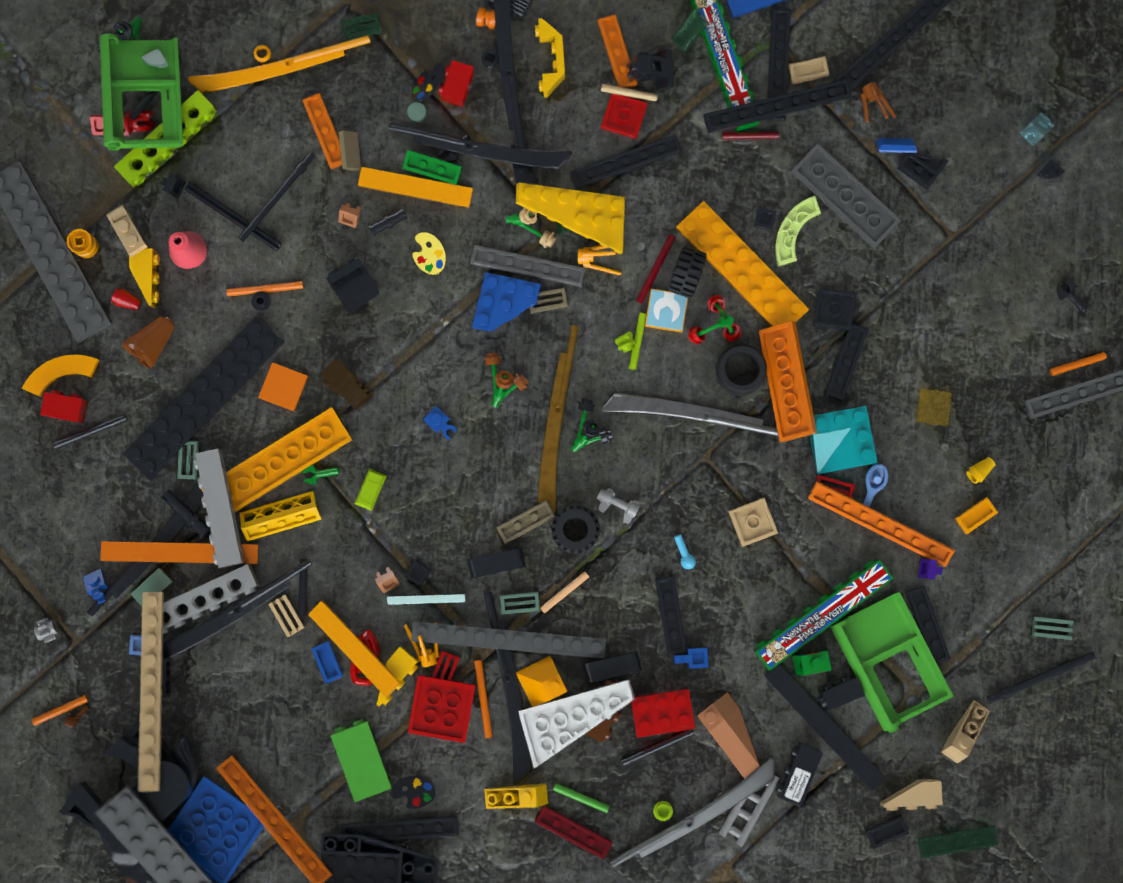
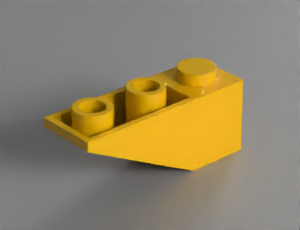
(144, 270)
(399, 665)
(516, 796)

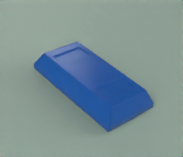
(896, 145)
(327, 662)

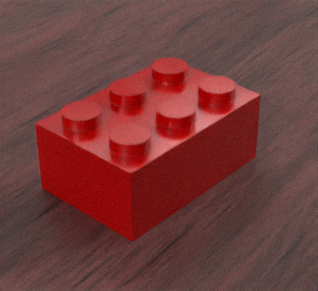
(662, 712)

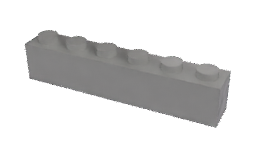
(219, 508)

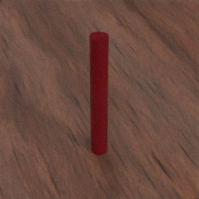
(750, 135)

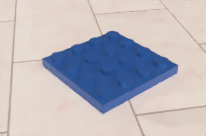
(216, 829)

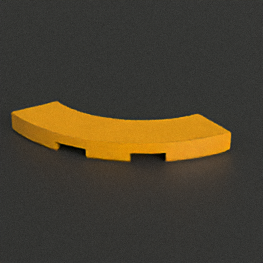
(59, 367)

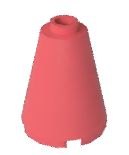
(187, 249)

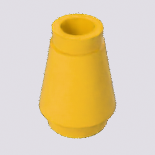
(980, 470)

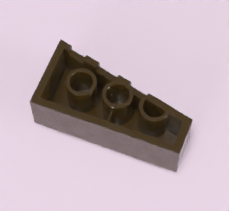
(343, 382)

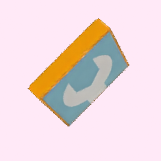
(666, 311)

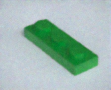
(432, 167)

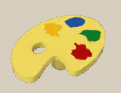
(431, 258)

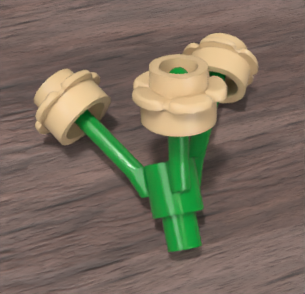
(527, 217)

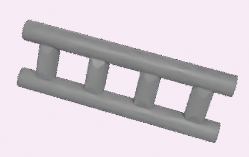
(751, 818)

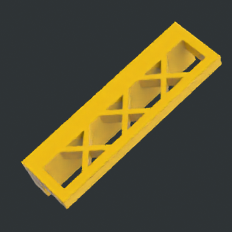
(279, 519)

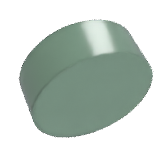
(416, 112)

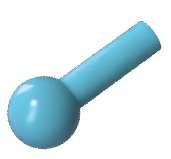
(687, 561)

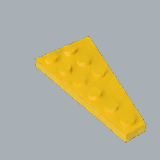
(582, 212)

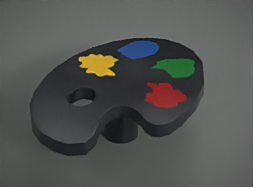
(425, 85)
(419, 791)

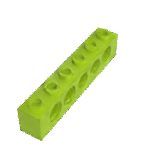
(127, 165)

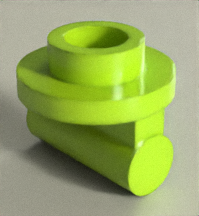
(625, 342)

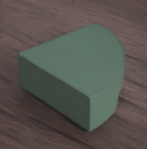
(155, 59)

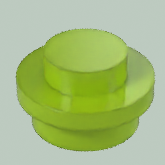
(663, 811)

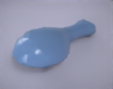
(875, 481)

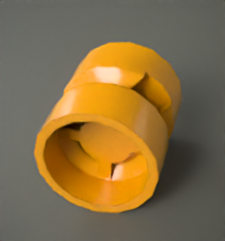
(82, 243)

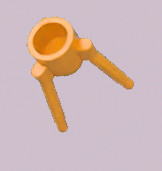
(587, 255)
(425, 656)

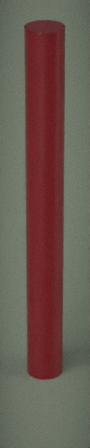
(655, 269)

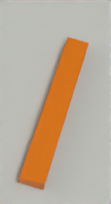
(881, 523)
(168, 552)
(273, 821)

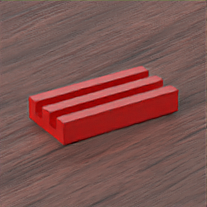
(838, 482)
(443, 653)

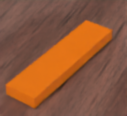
(616, 50)
(324, 129)

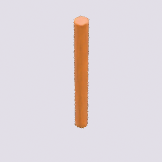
(265, 288)
(483, 699)

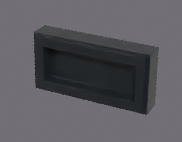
(887, 831)

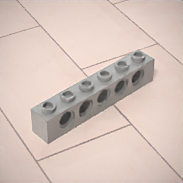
(248, 585)

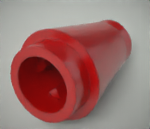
(125, 299)

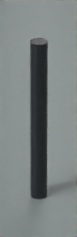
(90, 431)
(656, 747)

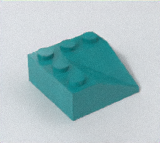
(842, 440)

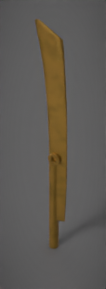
(548, 468)

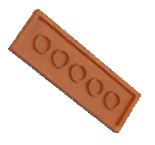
(787, 381)

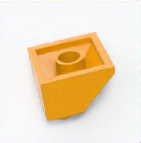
(541, 681)

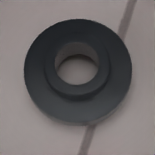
(261, 307)

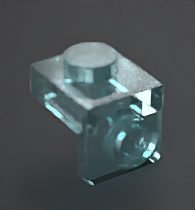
(1037, 129)

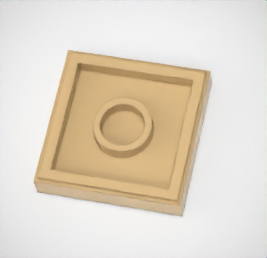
(753, 522)

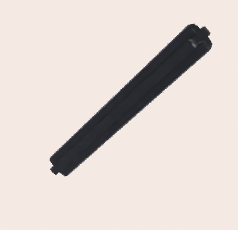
(232, 215)

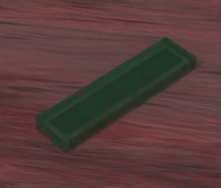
(957, 841)

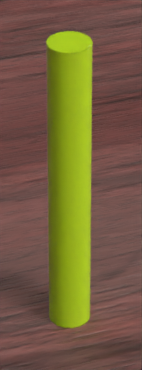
(638, 339)

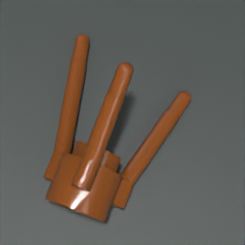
(874, 93)

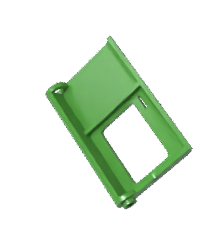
(125, 71)
(877, 635)

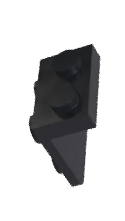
(353, 285)

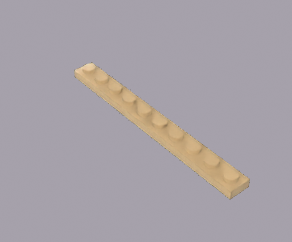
(151, 691)

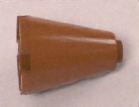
(150, 341)

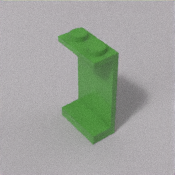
(361, 760)

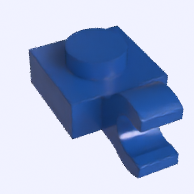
(95, 584)
(695, 658)

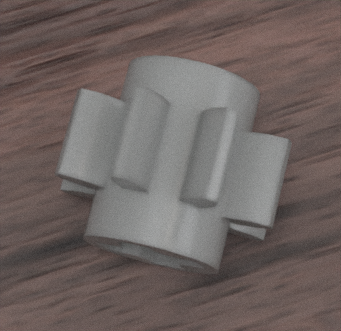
(46, 630)

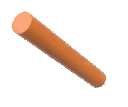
(1077, 364)
(59, 710)

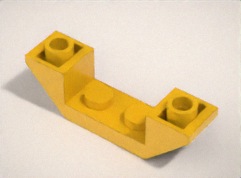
(549, 34)

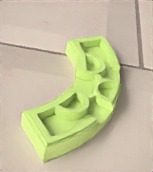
(791, 226)

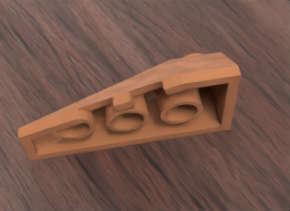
(729, 730)

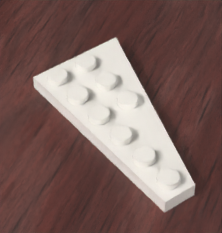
(561, 722)

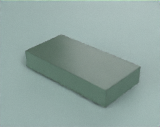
(155, 583)

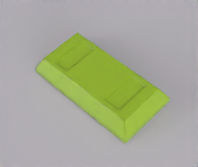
(370, 489)

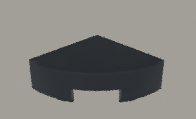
(1051, 170)

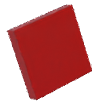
(624, 115)

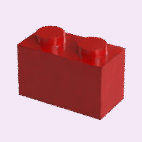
(457, 83)
(63, 407)

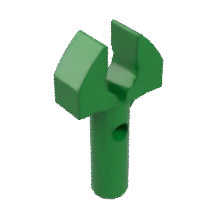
(319, 473)

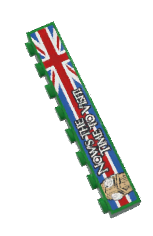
(724, 58)
(823, 614)

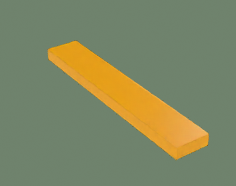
(415, 187)
(354, 649)

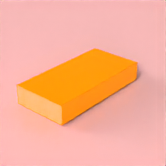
(976, 515)

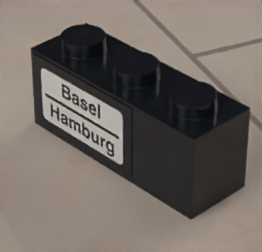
(799, 774)

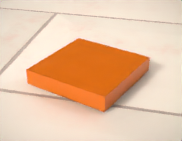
(283, 387)

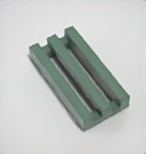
(188, 463)
(536, 601)
(1068, 630)

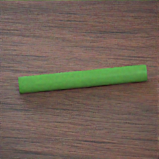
(581, 798)

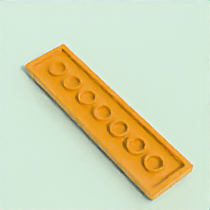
(741, 266)
(286, 458)

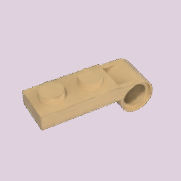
(126, 230)

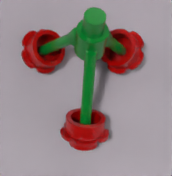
(731, 330)

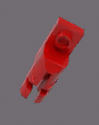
(128, 124)

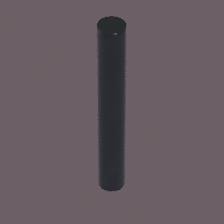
(142, 104)
(303, 592)

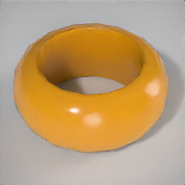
(256, 50)

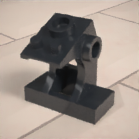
(642, 68)

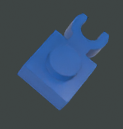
(438, 421)

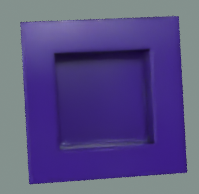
(928, 569)

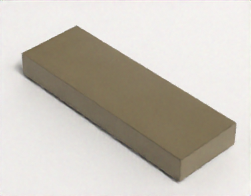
(525, 522)

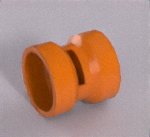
(485, 18)

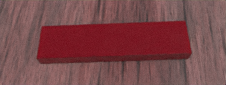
(573, 832)

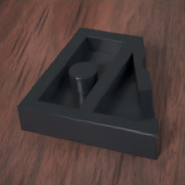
(921, 168)

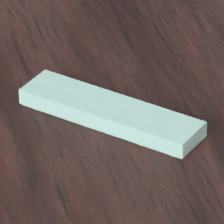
(426, 599)

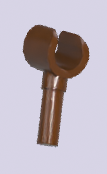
(73, 722)

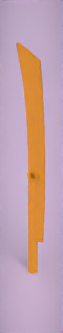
(226, 80)

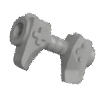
(608, 497)

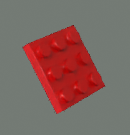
(441, 708)

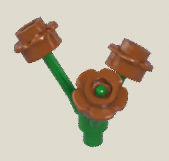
(503, 380)

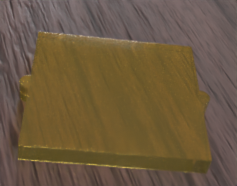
(933, 407)

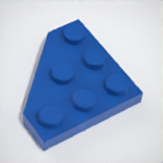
(503, 300)

